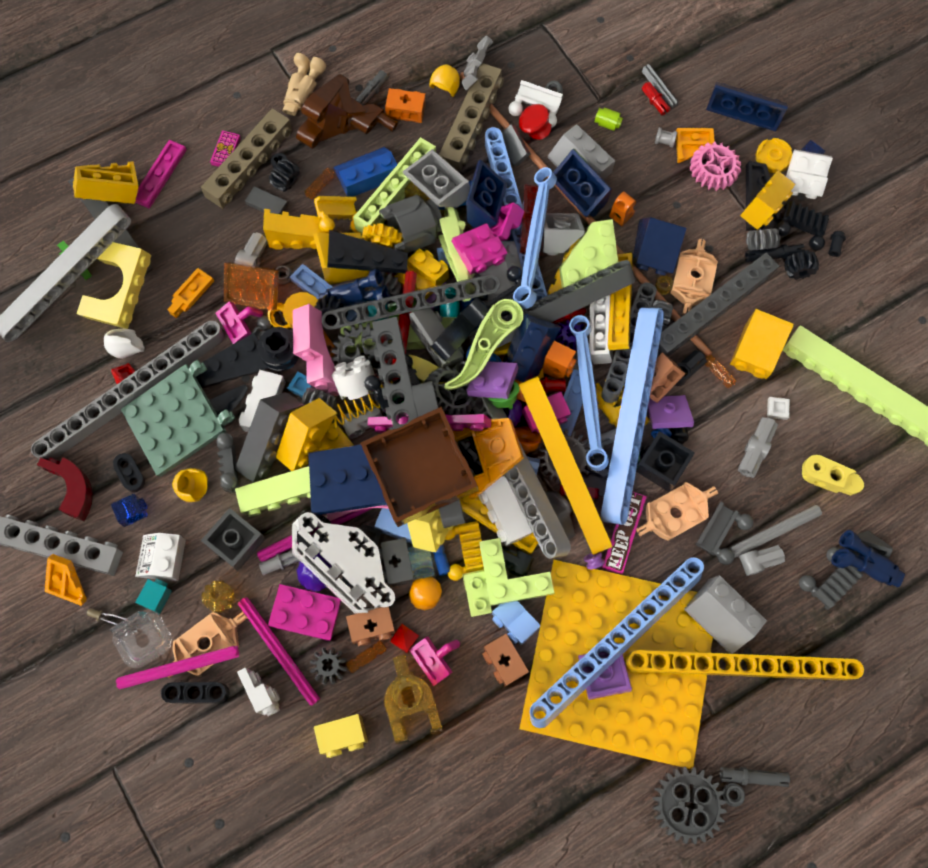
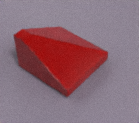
(122, 372)
(404, 638)

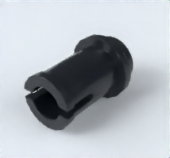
(837, 240)

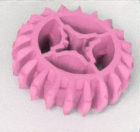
(712, 172)

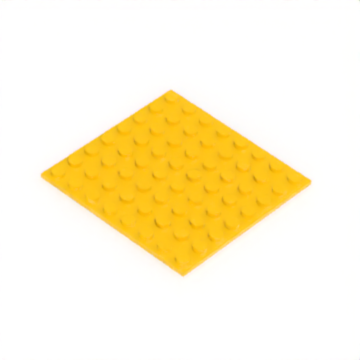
(661, 711)

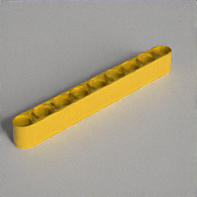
(565, 465)

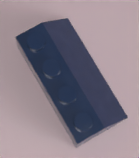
(746, 106)

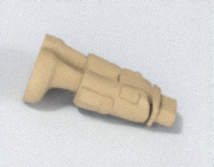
(301, 84)

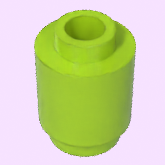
(608, 118)

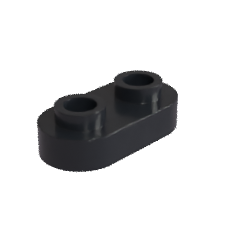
(129, 473)

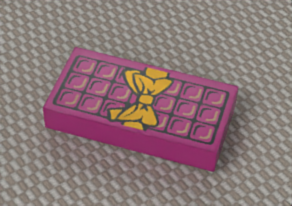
(225, 146)

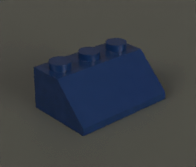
(582, 184)
(485, 196)
(531, 346)

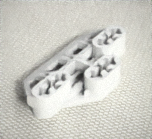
(345, 559)

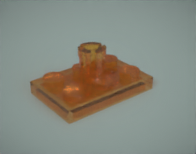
(250, 286)

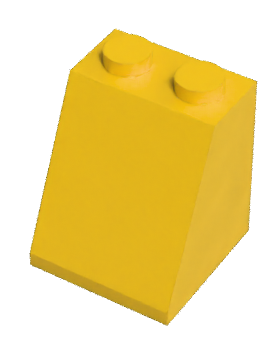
(335, 275)
(761, 344)

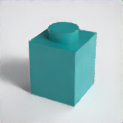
(154, 595)

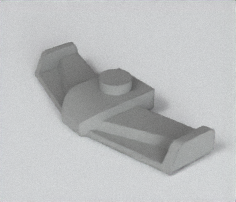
(474, 62)

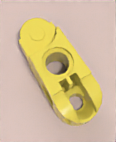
(847, 479)

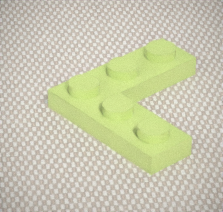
(506, 590)

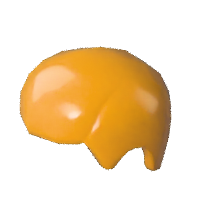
(425, 593)

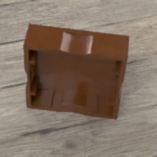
(419, 467)

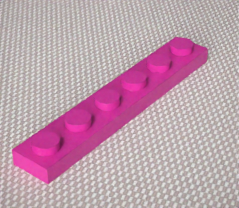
(457, 422)

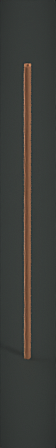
(637, 273)

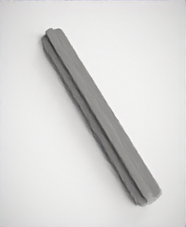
(776, 530)

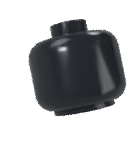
(679, 434)

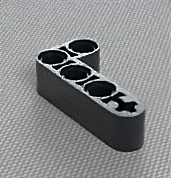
(460, 329)

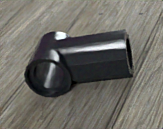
(691, 365)
(517, 562)

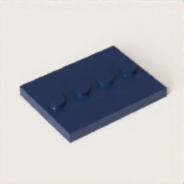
(342, 481)

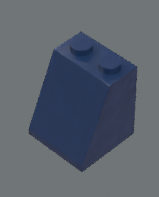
(657, 245)

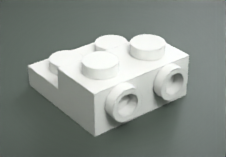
(809, 173)
(262, 696)

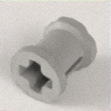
(665, 137)

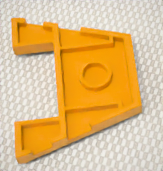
(496, 449)

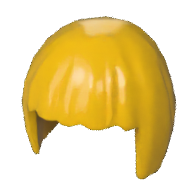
(445, 78)
(190, 484)

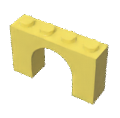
(120, 308)

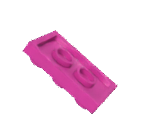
(305, 612)

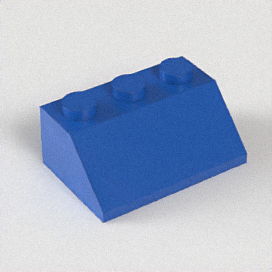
(365, 171)

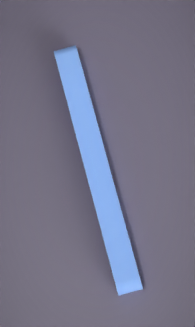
(502, 163)
(632, 416)
(614, 649)

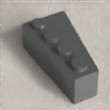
(265, 435)

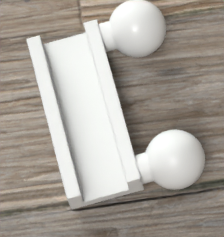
(535, 94)

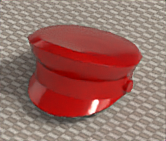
(535, 121)

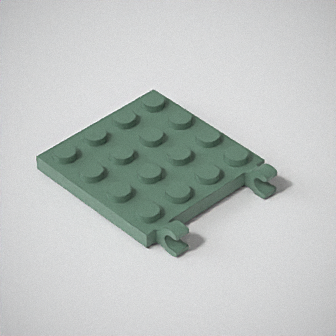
(175, 419)

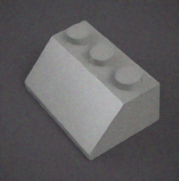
(586, 147)
(438, 180)
(561, 232)
(500, 271)
(428, 328)
(725, 614)

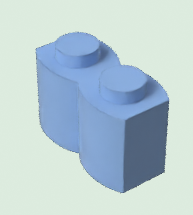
(516, 621)

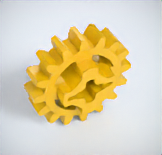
(382, 235)

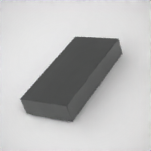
(515, 145)
(263, 200)

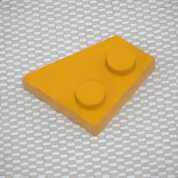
(690, 139)
(63, 580)

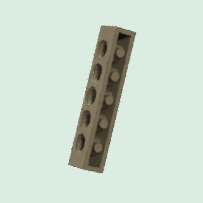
(487, 76)
(272, 123)

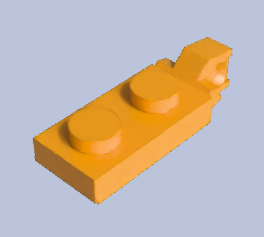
(190, 292)

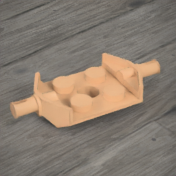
(687, 288)
(688, 500)
(220, 631)

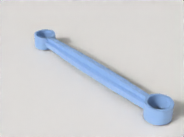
(535, 238)
(588, 392)

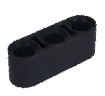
(185, 689)

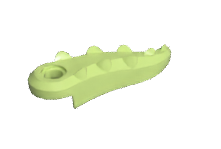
(452, 227)
(488, 337)

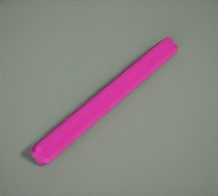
(286, 543)
(279, 651)
(177, 667)

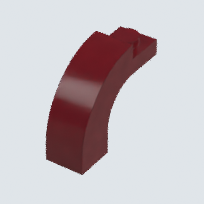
(79, 490)

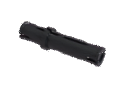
(775, 253)

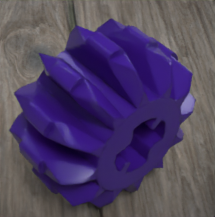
(566, 337)

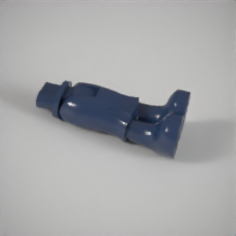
(355, 291)
(869, 562)

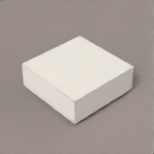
(778, 408)

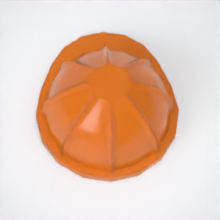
(528, 440)

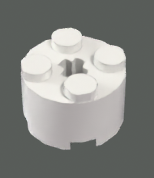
(350, 377)

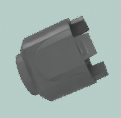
(415, 220)

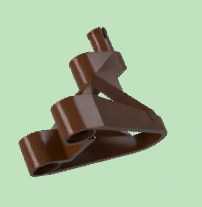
(334, 112)

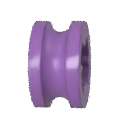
(594, 561)

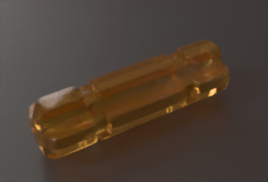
(319, 183)
(719, 371)
(366, 656)

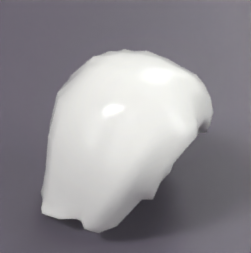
(122, 343)

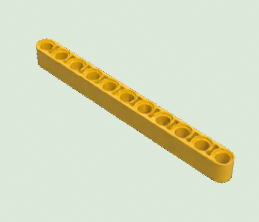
(754, 665)

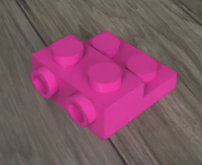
(509, 218)
(479, 249)

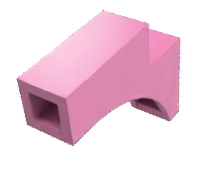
(311, 347)

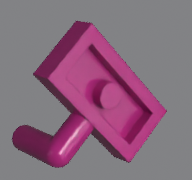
(234, 322)
(432, 660)

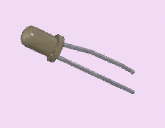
(98, 615)

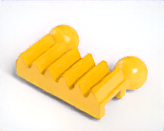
(335, 207)
(469, 540)

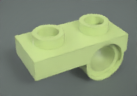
(477, 593)

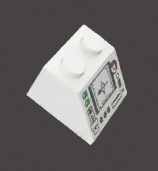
(161, 556)

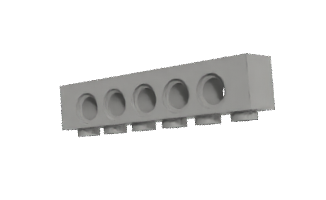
(105, 563)

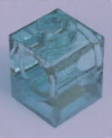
(421, 563)

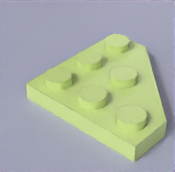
(591, 253)

